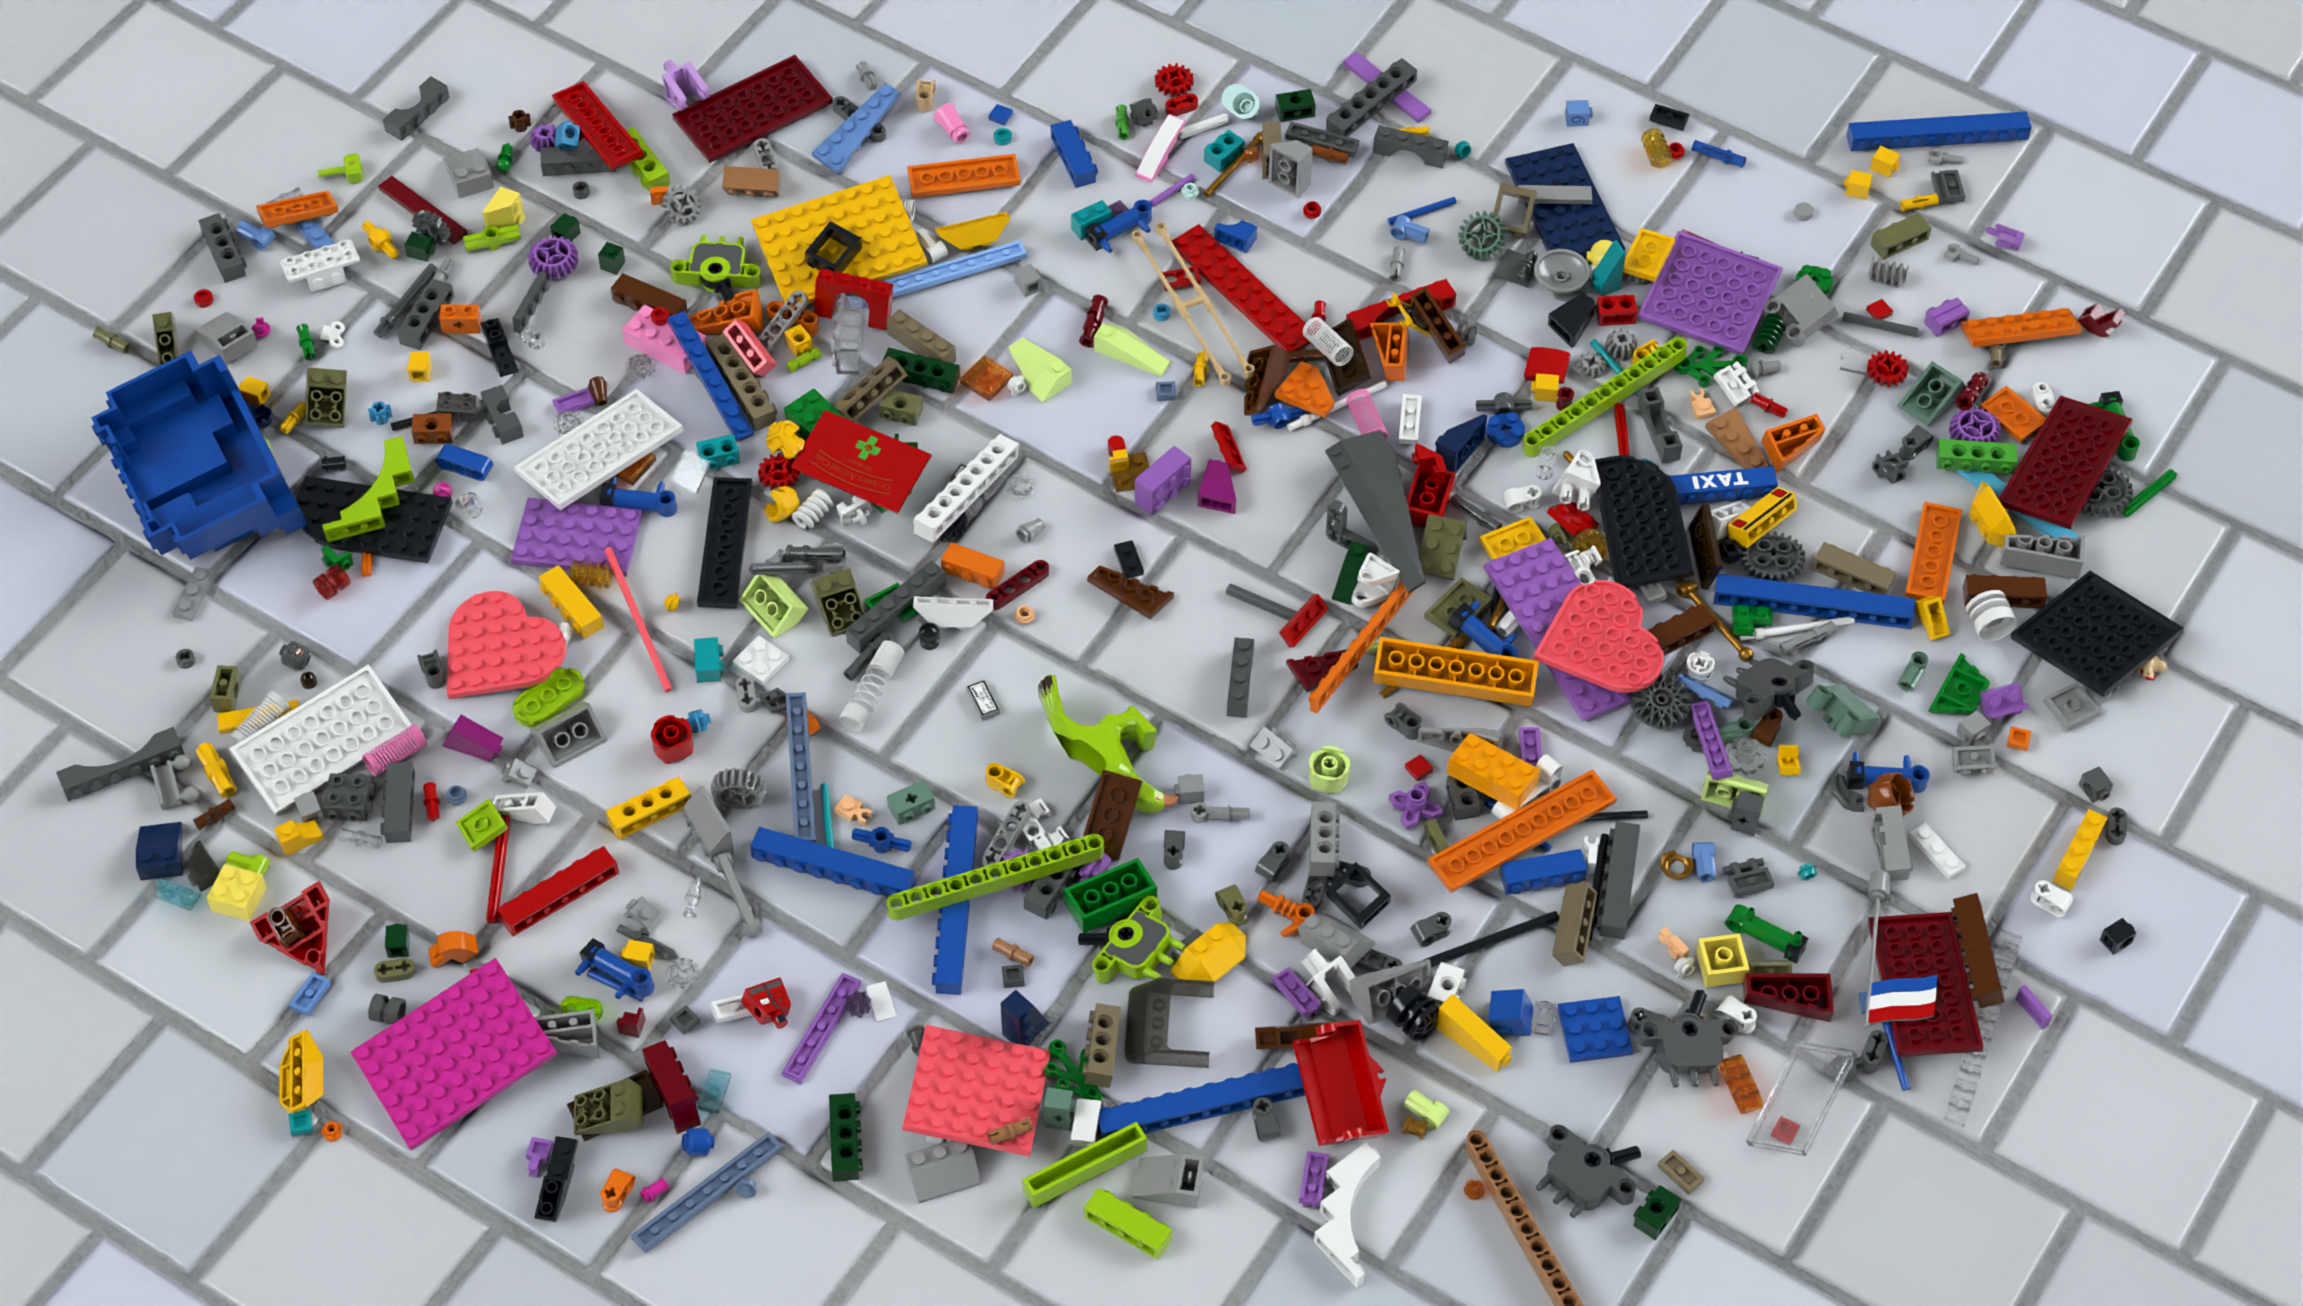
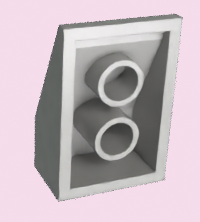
(469, 172)

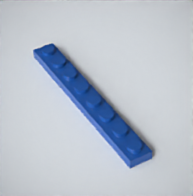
(710, 376)

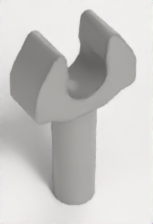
(1940, 157)
(1958, 254)

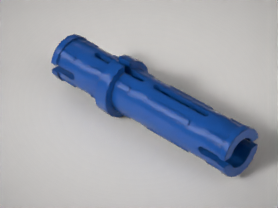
(1718, 153)

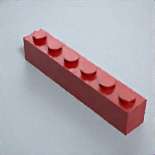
(558, 891)

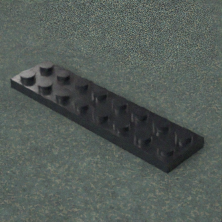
(725, 542)

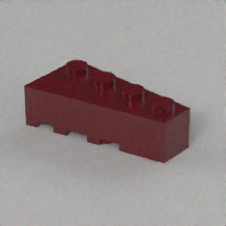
(1791, 993)
(672, 1085)

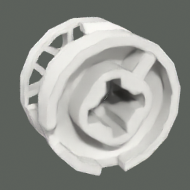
(1700, 666)

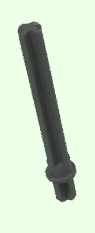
(388, 321)

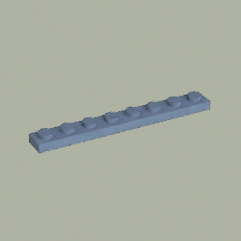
(800, 766)
(706, 1192)

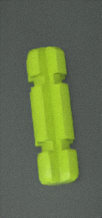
(803, 359)

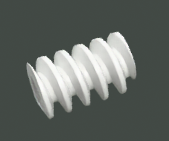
(812, 509)

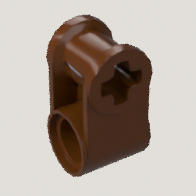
(1768, 727)
(288, 929)

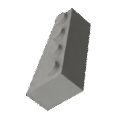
(2044, 554)

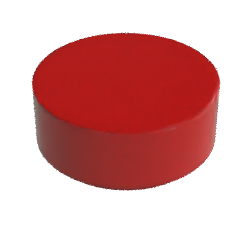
(203, 298)
(659, 316)

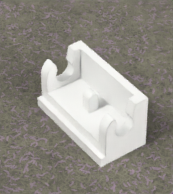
(1085, 1122)

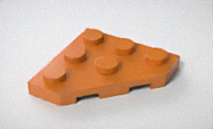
(1306, 390)

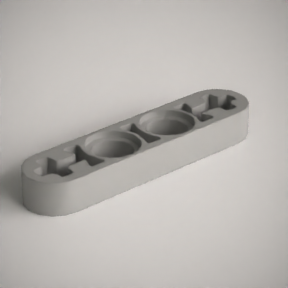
(783, 323)
(1003, 834)

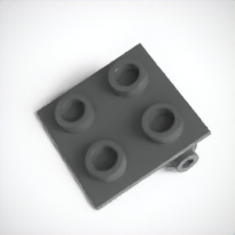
(1517, 267)
(457, 403)

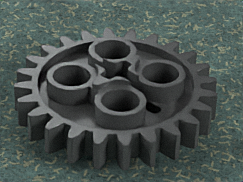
(2110, 494)
(1774, 558)

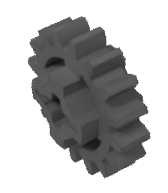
(431, 225)

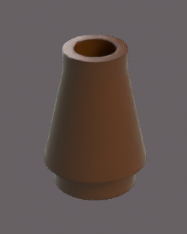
(598, 388)

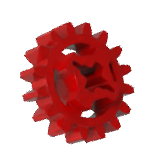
(1174, 80)
(1887, 368)
(778, 472)

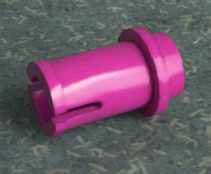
(654, 1190)

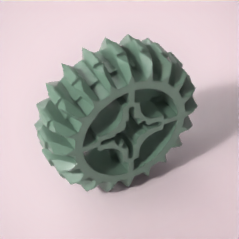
(1491, 236)

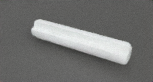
(1204, 125)

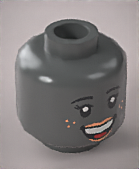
(294, 655)

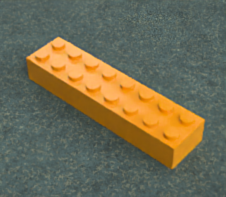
(1455, 671)

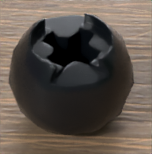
(1734, 554)

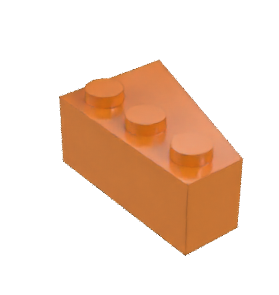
(1392, 348)
(1791, 440)

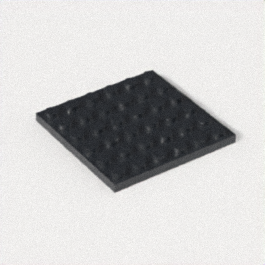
(2097, 633)

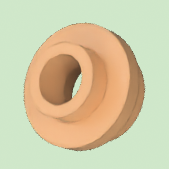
(1024, 610)

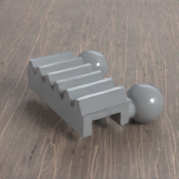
(167, 785)

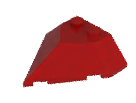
(312, 914)

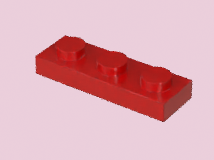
(1228, 447)
(1303, 620)

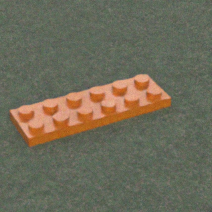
(963, 175)
(2020, 327)
(1933, 551)

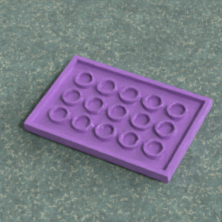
(577, 532)

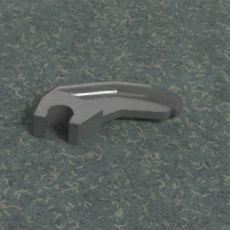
(1844, 796)

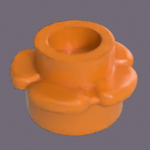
(334, 1135)

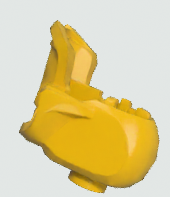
(784, 437)

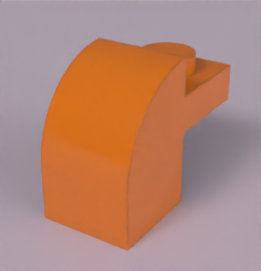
(453, 945)

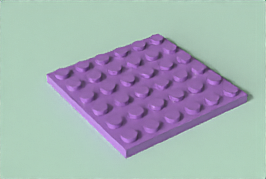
(1710, 293)

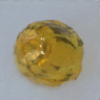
(1589, 538)

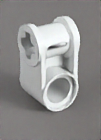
(1521, 500)
(2052, 899)
(1737, 1011)

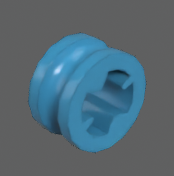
(1161, 316)

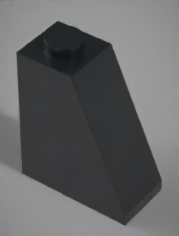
(1572, 318)

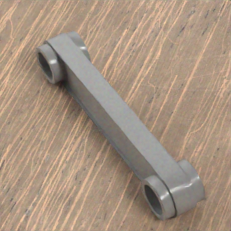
(724, 864)

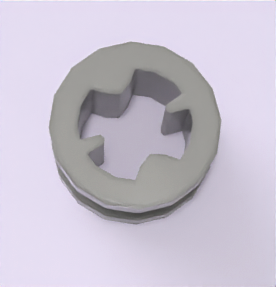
(1194, 810)

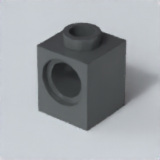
(2096, 784)

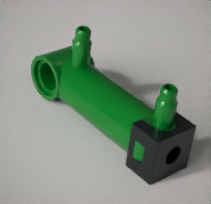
(2113, 402)
(1744, 921)

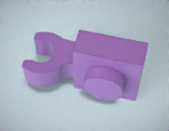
(538, 1151)

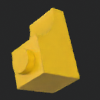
(1932, 616)
(296, 836)

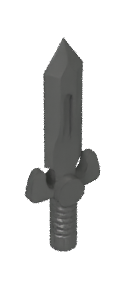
(659, 948)

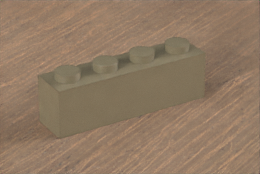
(919, 338)
(1853, 570)
(1574, 924)

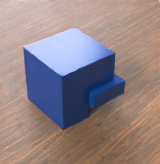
(1510, 1013)

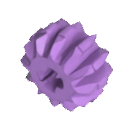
(543, 137)

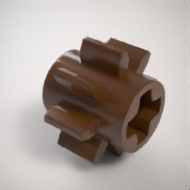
(519, 121)

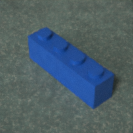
(1073, 153)
(1543, 872)

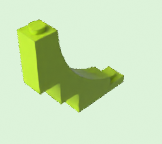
(366, 513)

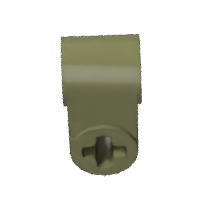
(1232, 904)

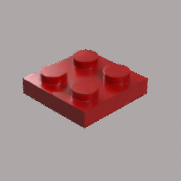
(1572, 518)

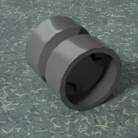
(387, 1009)

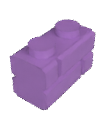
(1946, 316)

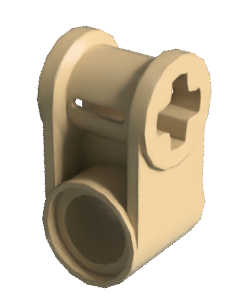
(925, 95)

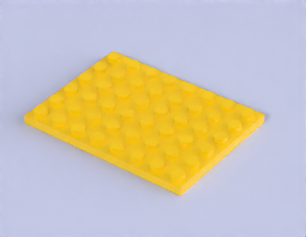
(866, 210)

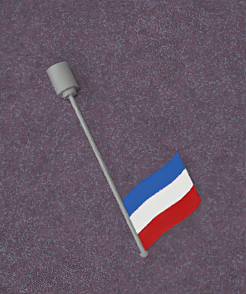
(1894, 998)

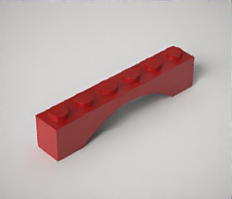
(1380, 312)

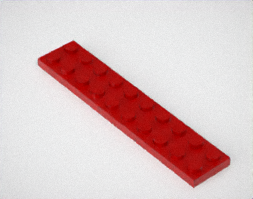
(1242, 289)

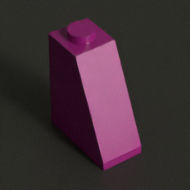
(1217, 488)
(473, 739)

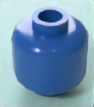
(697, 1142)

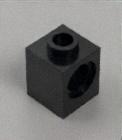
(2118, 936)

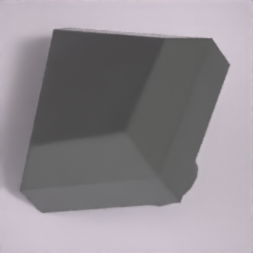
(774, 700)

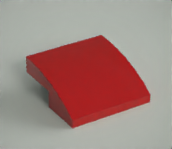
(1547, 361)

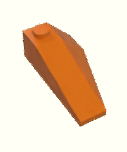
(743, 307)

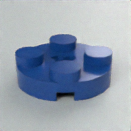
(1508, 421)

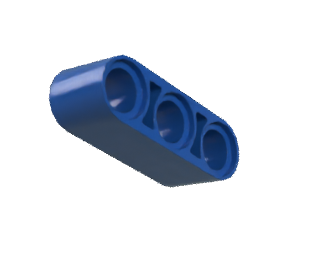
(464, 462)

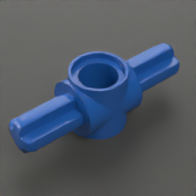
(1277, 416)
(889, 842)

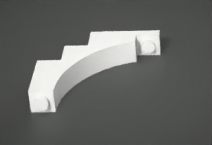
(1336, 1236)

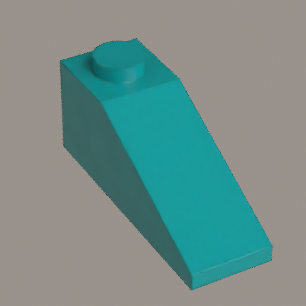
(1609, 272)

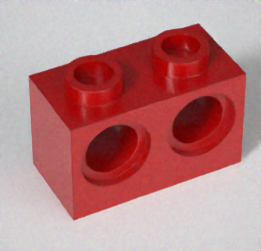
(1616, 310)

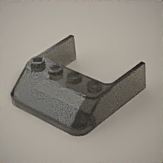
(1149, 1023)

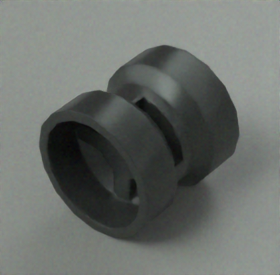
(929, 636)

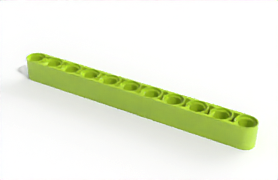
(1605, 396)
(988, 884)

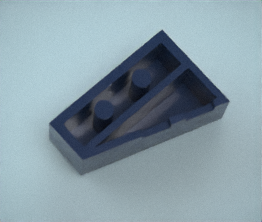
(1021, 1019)

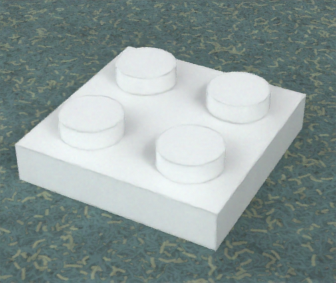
(760, 660)

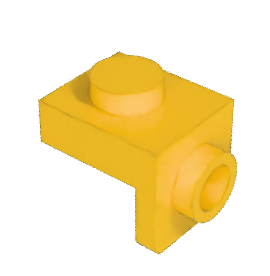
(1788, 760)

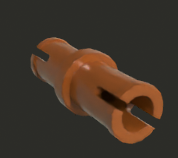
(1330, 154)

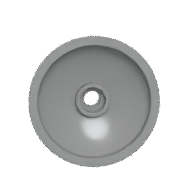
(1562, 271)

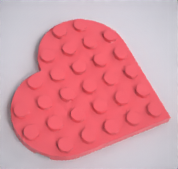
(1602, 639)
(499, 646)

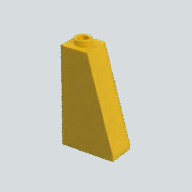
(1472, 1033)

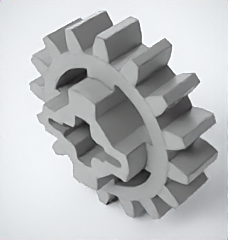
(673, 204)

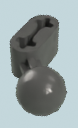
(1863, 1062)

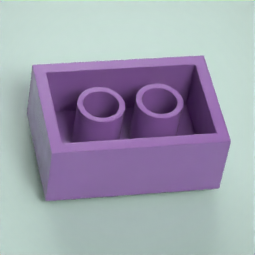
(1163, 480)

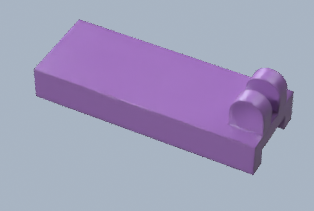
(1530, 744)
(1297, 993)
(1313, 1179)

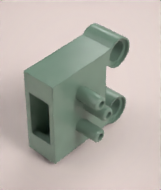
(1844, 708)

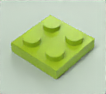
(481, 825)

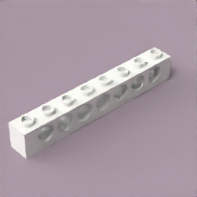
(965, 488)

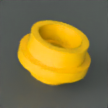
(672, 602)

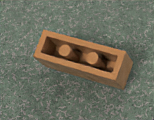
(751, 181)

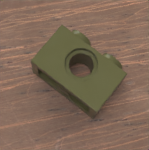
(901, 407)
(225, 688)

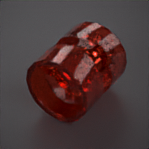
(331, 582)

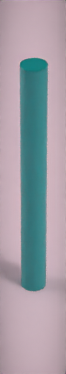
(1609, 360)
(827, 815)

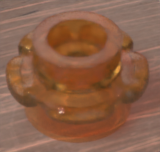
(1474, 1194)

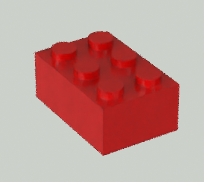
(1428, 496)

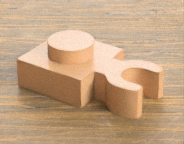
(1701, 406)
(851, 808)
(1676, 947)

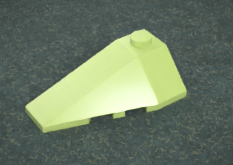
(1127, 347)
(1041, 370)

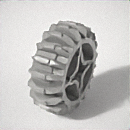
(738, 788)

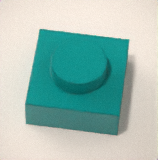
(301, 1123)

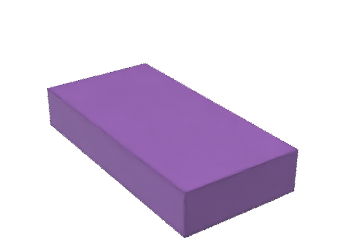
(575, 401)
(2033, 1007)

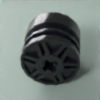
(1413, 1012)

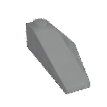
(1451, 738)
(1377, 990)

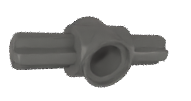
(1503, 403)

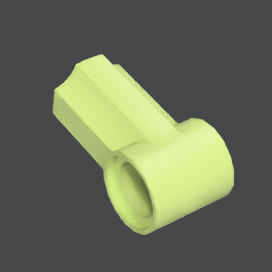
(1428, 1110)

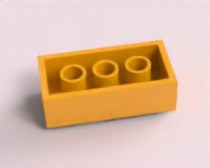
(1493, 771)

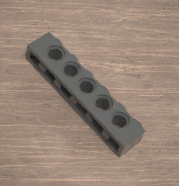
(1372, 98)

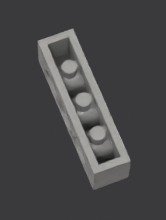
(1322, 839)

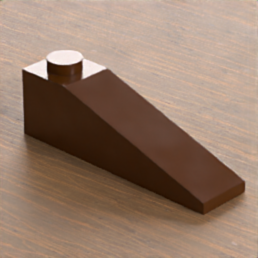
(1270, 367)

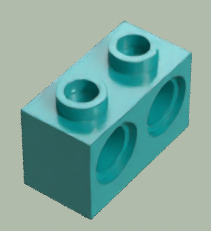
(1223, 150)
(719, 451)

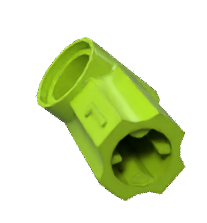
(256, 863)

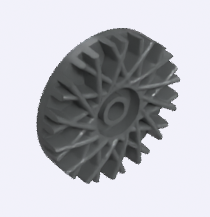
(1663, 703)

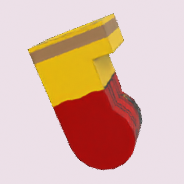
(1119, 458)

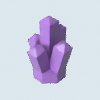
(2009, 237)
(1094, 868)

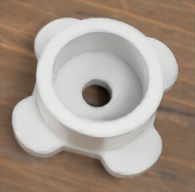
(1016, 385)
(1684, 967)

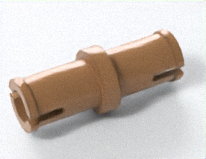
(1013, 952)
(1009, 1131)

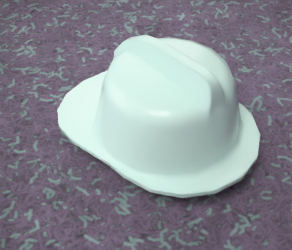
(1240, 101)

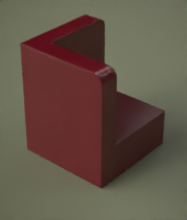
(631, 1023)

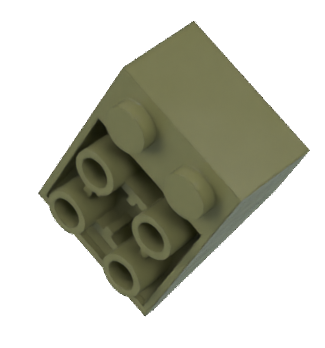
(325, 397)
(838, 600)
(609, 1109)

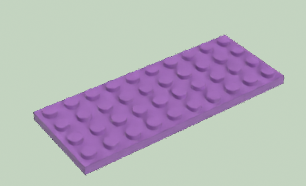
(1534, 588)

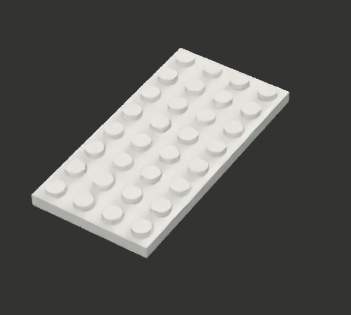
(598, 449)
(320, 739)

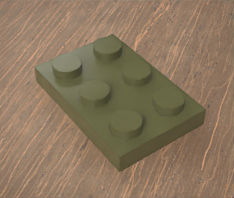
(1441, 546)
(1459, 593)

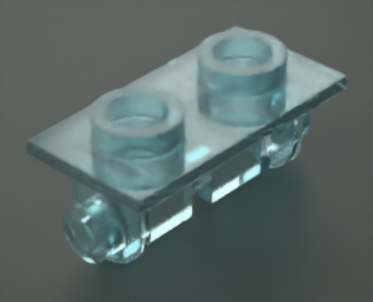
(176, 894)

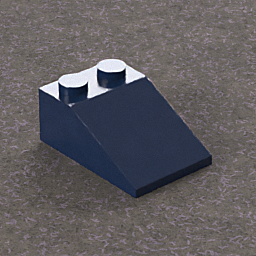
(1461, 442)
(159, 851)

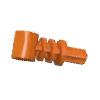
(1293, 911)

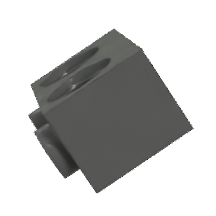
(1460, 797)

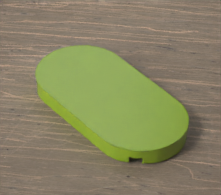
(549, 697)

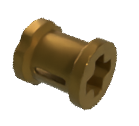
(1415, 1127)

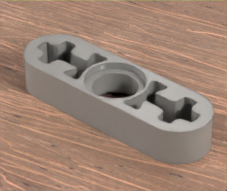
(767, 154)

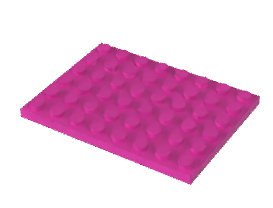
(453, 1053)

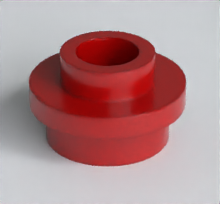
(1677, 150)
(1312, 209)

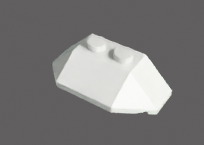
(953, 612)

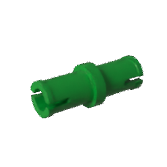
(306, 341)

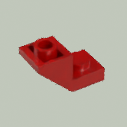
(1430, 460)

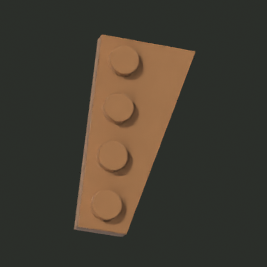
(1736, 439)

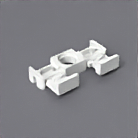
(1583, 560)
(1041, 840)

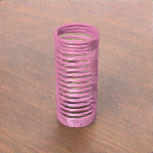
(1365, 401)
(372, 762)

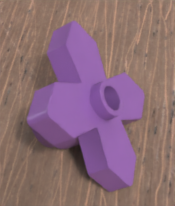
(1415, 805)

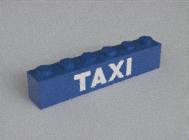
(1724, 485)

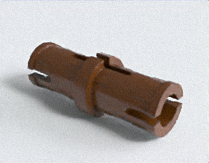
(1305, 355)
(201, 821)

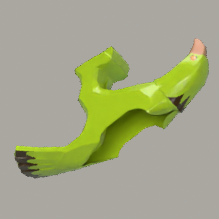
(1101, 745)

